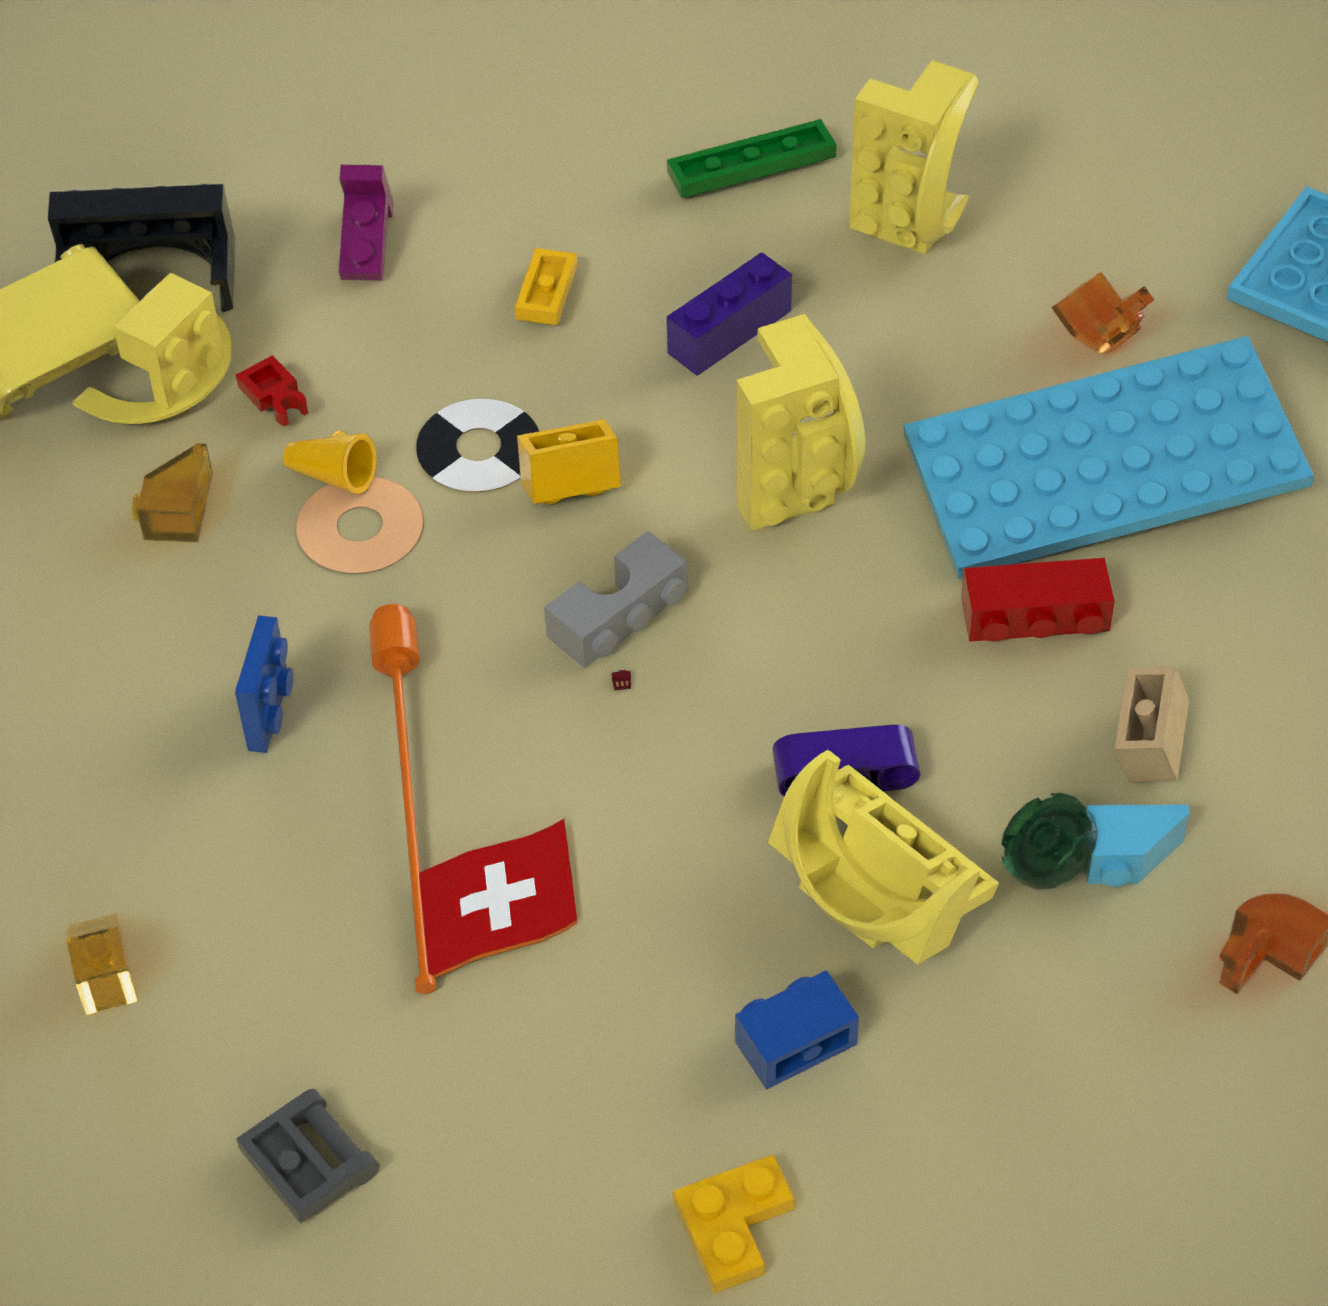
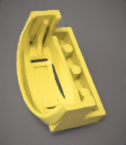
(896, 191)
(797, 474)

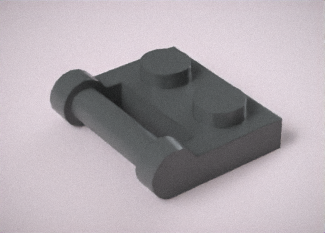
(295, 1166)

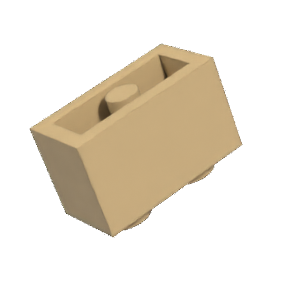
(1152, 724)

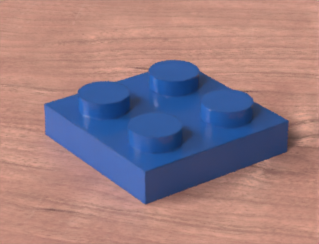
(263, 684)

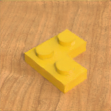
(722, 1209)

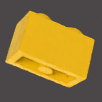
(569, 461)

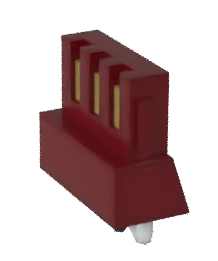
(621, 679)

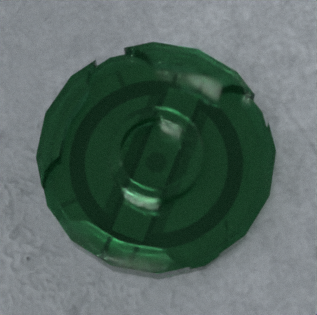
(1049, 841)

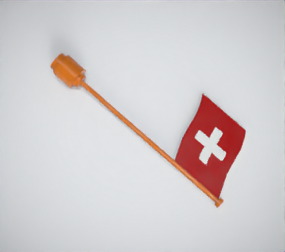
(488, 895)

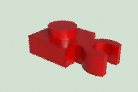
(271, 385)

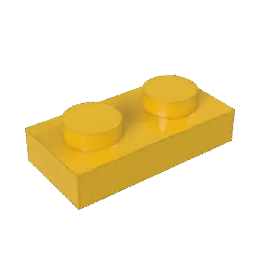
(546, 286)

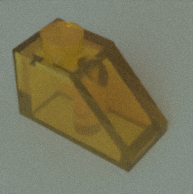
(175, 497)
(100, 963)

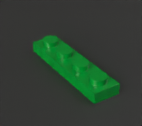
(751, 158)

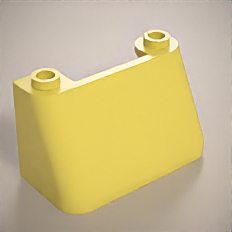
(58, 321)

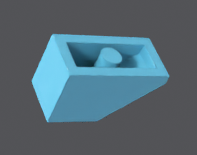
(1133, 841)

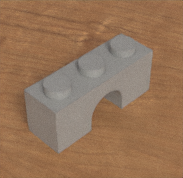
(593, 623)

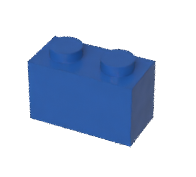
(796, 1028)

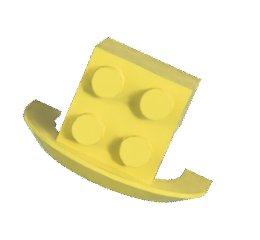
(180, 346)

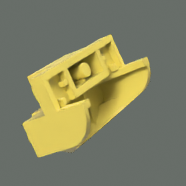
(889, 870)

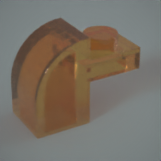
(1099, 316)
(1274, 930)

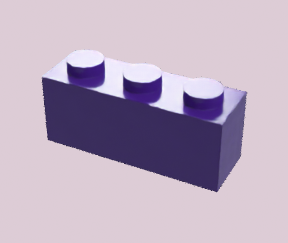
(729, 313)

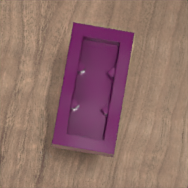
(364, 221)

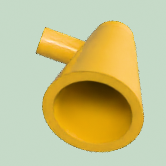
(335, 460)

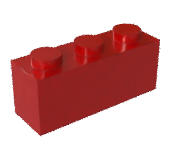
(1037, 599)

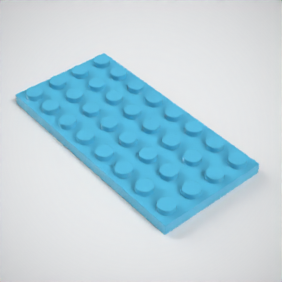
(1106, 456)

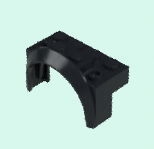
(145, 217)

